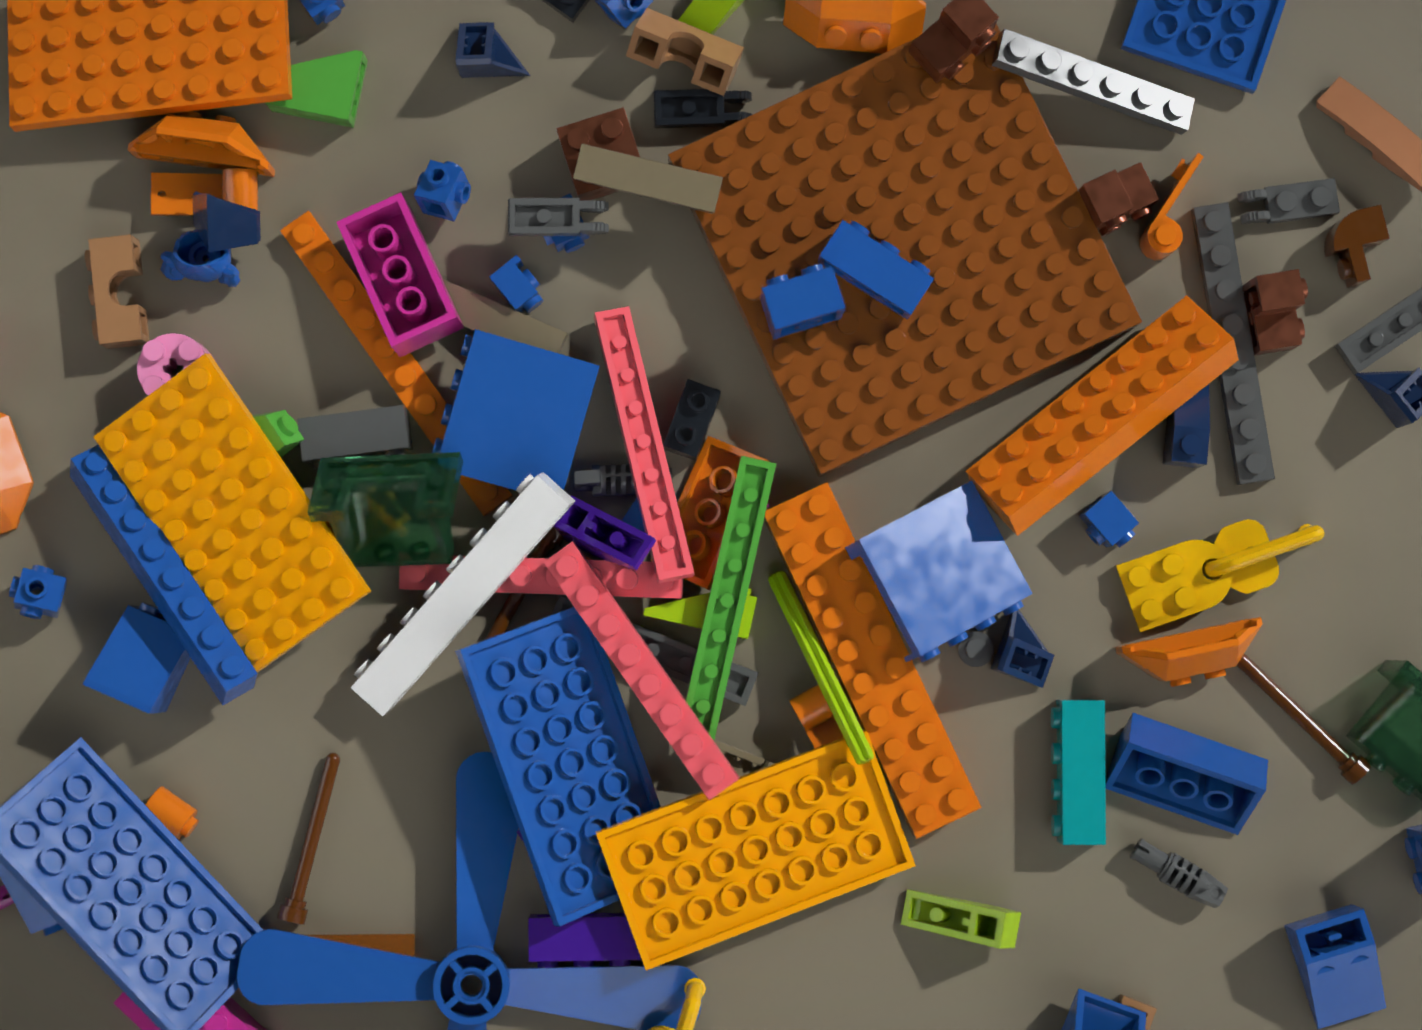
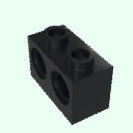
(692, 420)

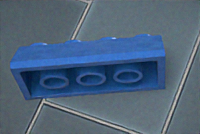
(1187, 774)

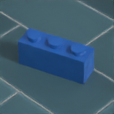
(876, 268)

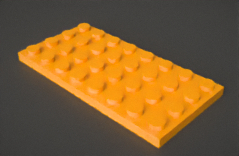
(232, 512)
(754, 851)

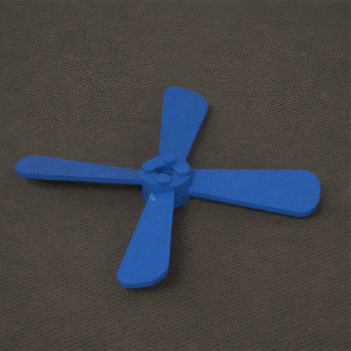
(306, 969)

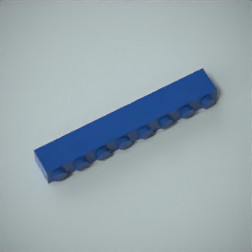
(164, 577)

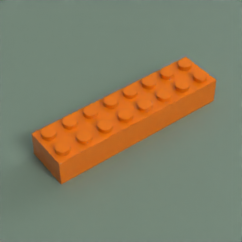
(1103, 414)

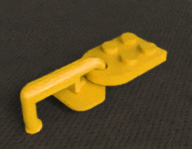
(1172, 582)

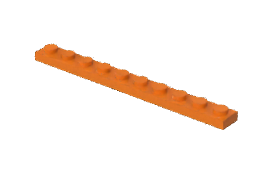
(402, 372)

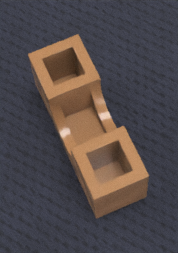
(664, 39)
(111, 262)

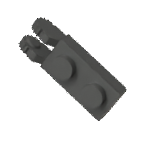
(1292, 202)
(553, 217)

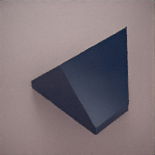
(485, 53)
(224, 223)
(1396, 394)
(1022, 653)

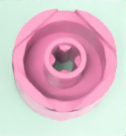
(162, 357)

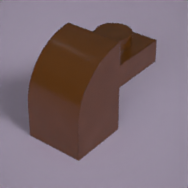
(1349, 238)

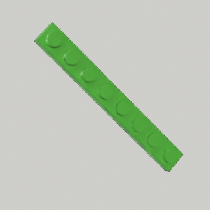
(729, 590)

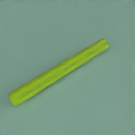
(821, 668)

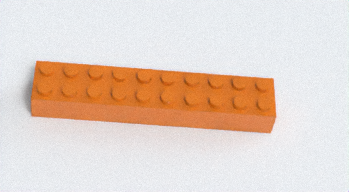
(870, 661)

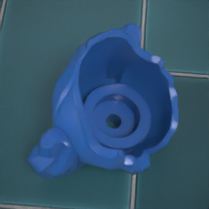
(189, 262)

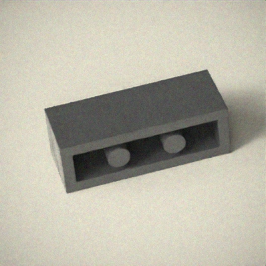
(355, 434)

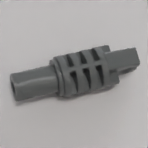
(606, 480)
(1180, 874)

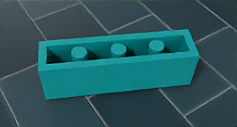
(1080, 772)

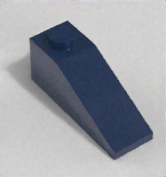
(1189, 432)

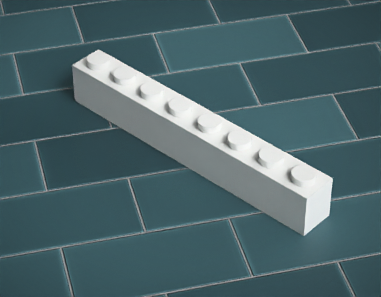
(463, 592)

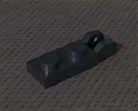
(697, 108)

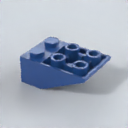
(1337, 964)

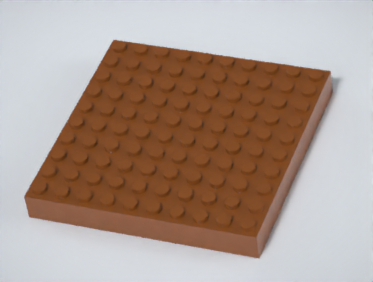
(950, 180)

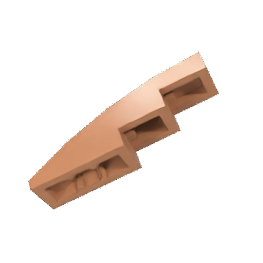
(1375, 129)

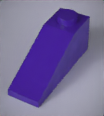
(604, 535)

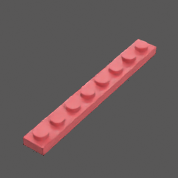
(643, 444)
(535, 578)
(641, 670)

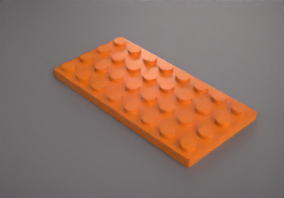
(142, 58)

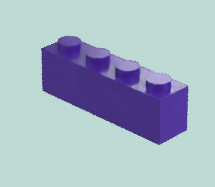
(582, 940)

